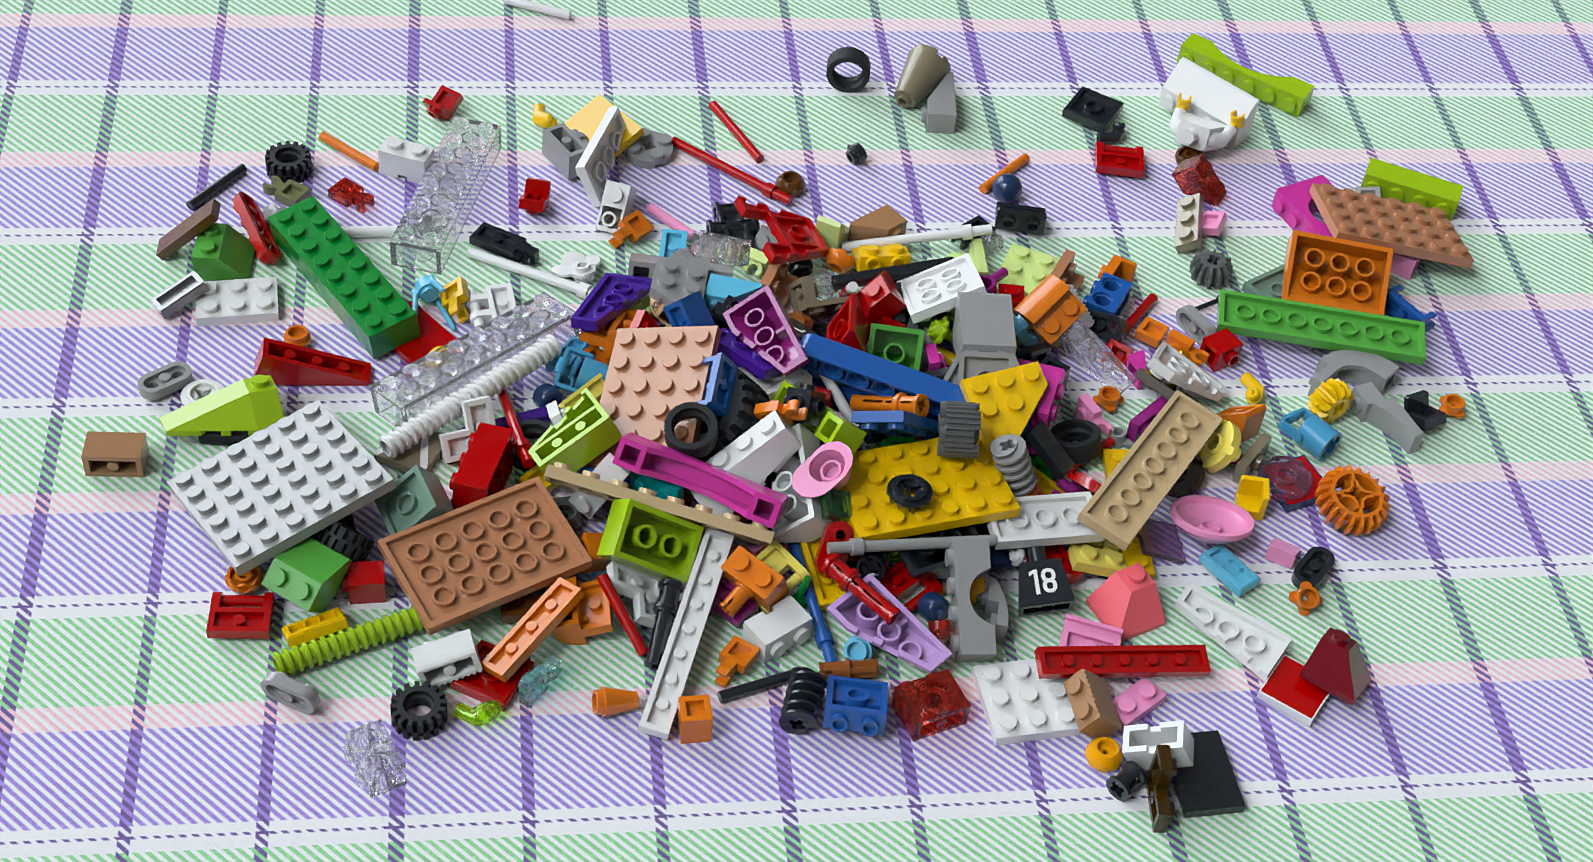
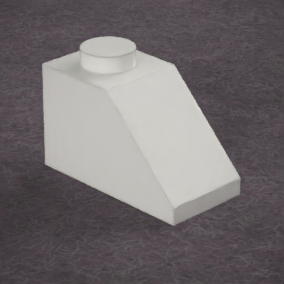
(607, 470)

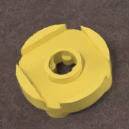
(1221, 447)

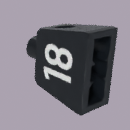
(1043, 585)

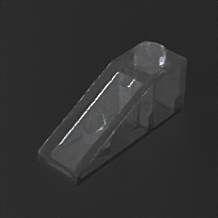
(1095, 357)

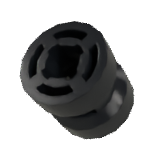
(874, 563)

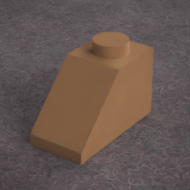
(877, 224)

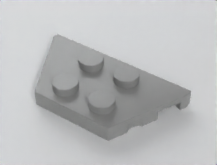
(678, 278)
(977, 363)

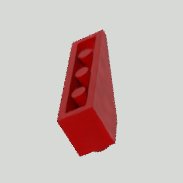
(306, 366)

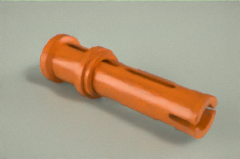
(899, 402)

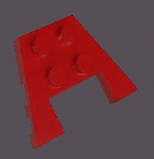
(795, 233)

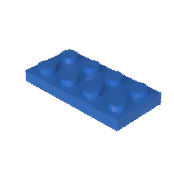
(896, 423)

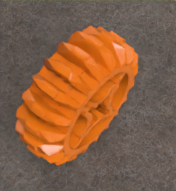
(1357, 494)

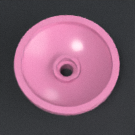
(1211, 519)

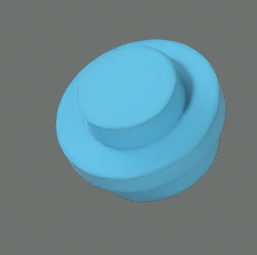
(858, 649)

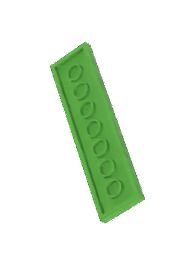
(1321, 326)

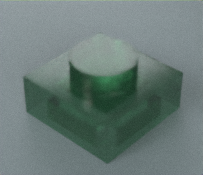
(836, 505)

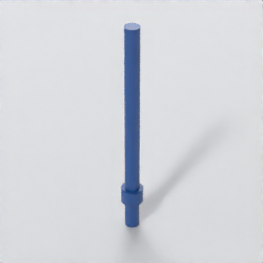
(823, 636)

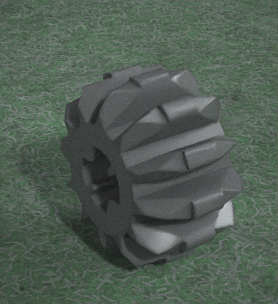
(1211, 268)

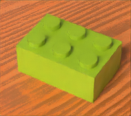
(650, 540)

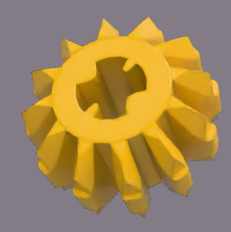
(1330, 400)

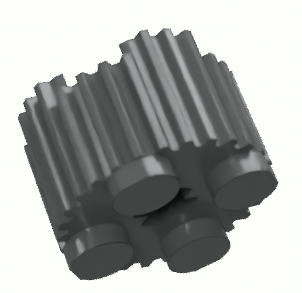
(958, 429)

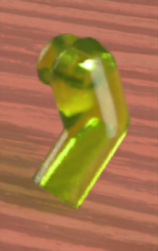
(479, 714)

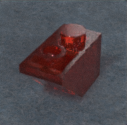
(1197, 176)

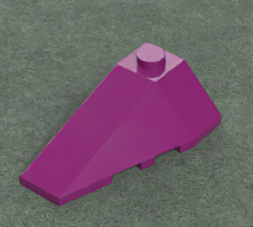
(768, 330)

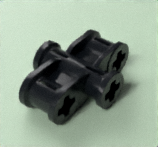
(730, 223)

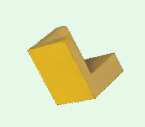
(1253, 495)

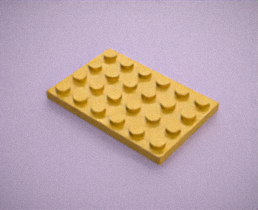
(963, 491)

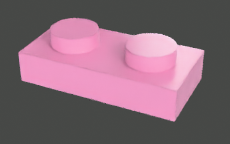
(1138, 701)

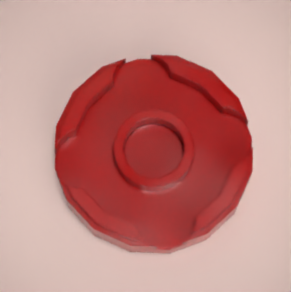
(1083, 481)

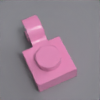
(1088, 410)

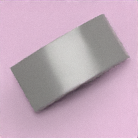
(995, 609)

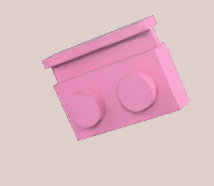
(1085, 632)

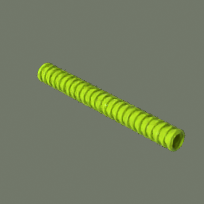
(345, 642)

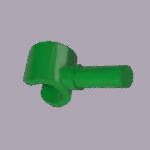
(799, 595)

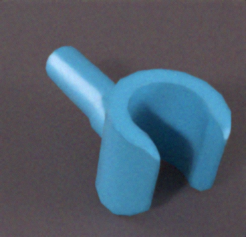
(569, 377)

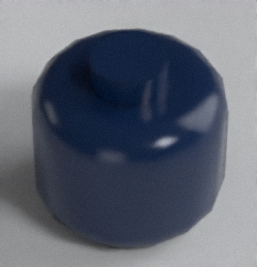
(546, 394)
(933, 606)

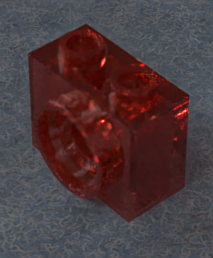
(930, 704)

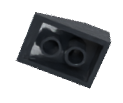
(931, 562)

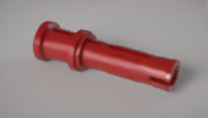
(850, 581)

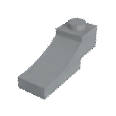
(1386, 415)

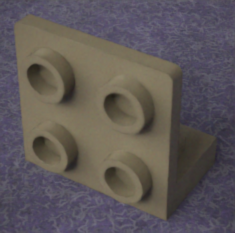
(803, 298)

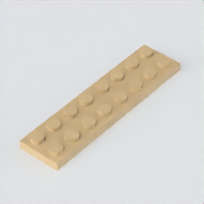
(1149, 470)
(589, 483)

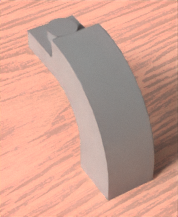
(1355, 369)

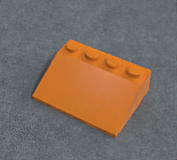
(1336, 272)

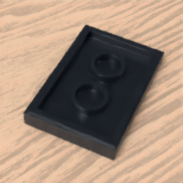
(1210, 783)

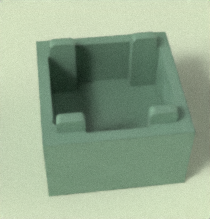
(414, 501)

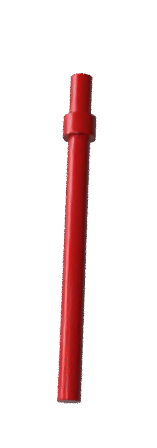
(768, 189)
(521, 444)

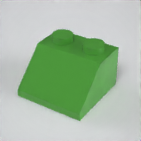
(222, 254)
(896, 344)
(307, 574)

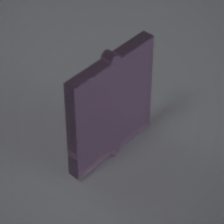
(1161, 541)

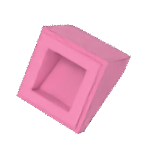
(1282, 553)

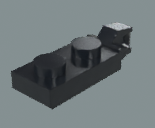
(504, 244)

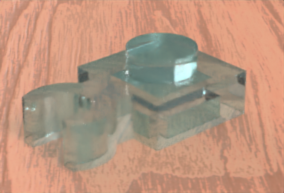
(535, 683)

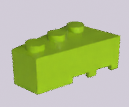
(578, 437)

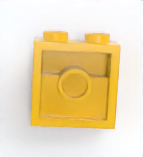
(875, 257)

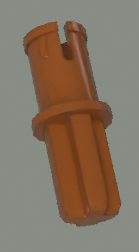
(850, 668)

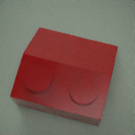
(849, 325)

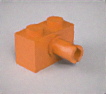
(752, 581)

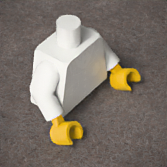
(1199, 131)

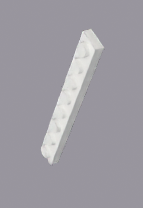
(685, 634)

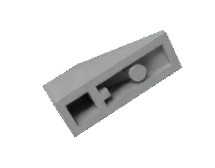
(941, 108)

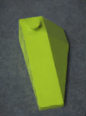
(242, 406)

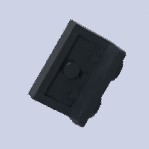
(1020, 218)

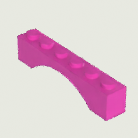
(735, 492)

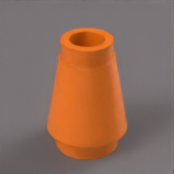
(612, 701)

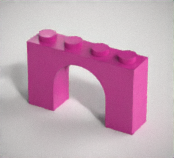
(1296, 204)

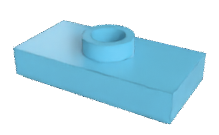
(1229, 569)

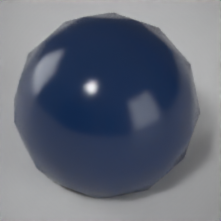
(1007, 188)

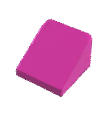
(1134, 362)

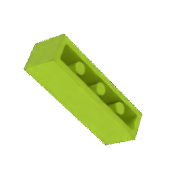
(1412, 186)

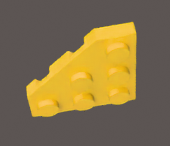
(1005, 399)

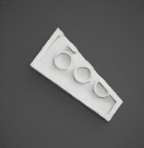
(1237, 632)

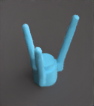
(427, 289)

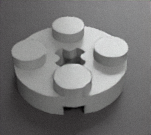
(660, 150)

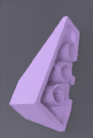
(904, 638)

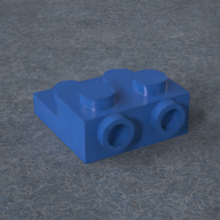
(855, 705)

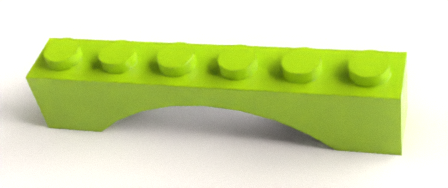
(1280, 92)

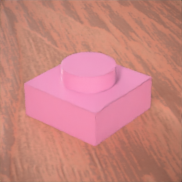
(1213, 222)

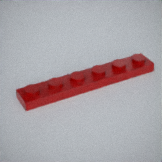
(1123, 661)

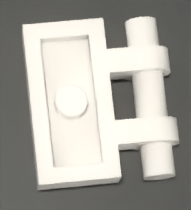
(498, 299)

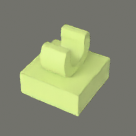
(758, 260)

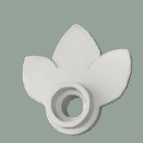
(577, 266)

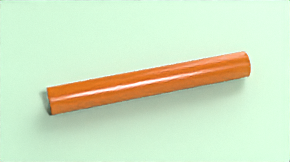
(349, 151)
(1011, 168)

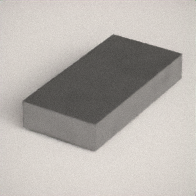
(179, 294)

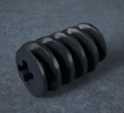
(802, 701)

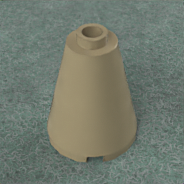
(920, 75)

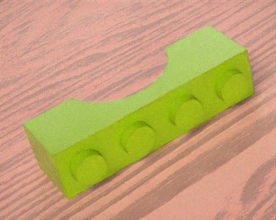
(833, 425)

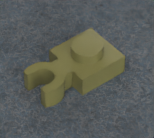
(286, 193)

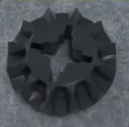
(912, 484)

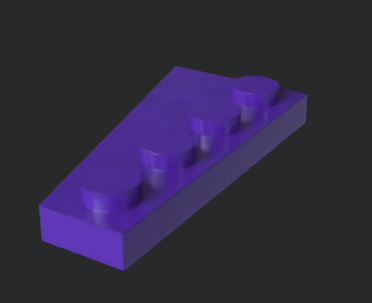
(609, 299)

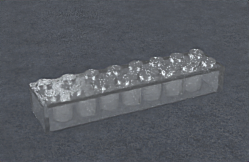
(445, 195)
(470, 356)

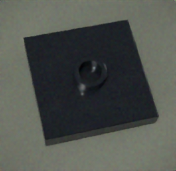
(1092, 109)

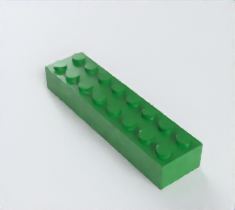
(344, 277)

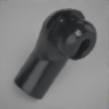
(1114, 136)

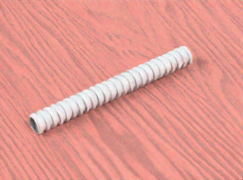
(487, 385)

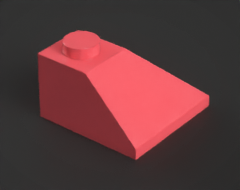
(1128, 602)

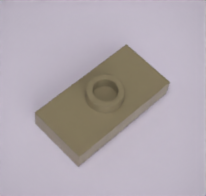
(1252, 458)

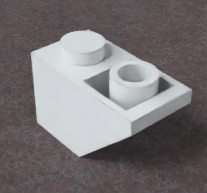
(615, 205)

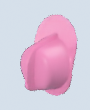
(824, 470)

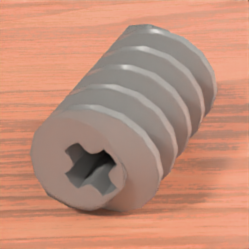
(1014, 462)

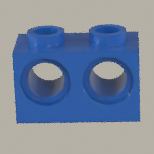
(1108, 295)

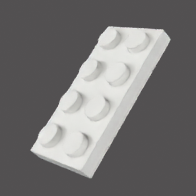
(1045, 522)

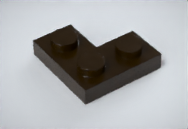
(1158, 787)

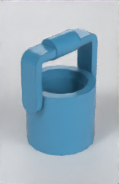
(589, 369)
(1313, 435)

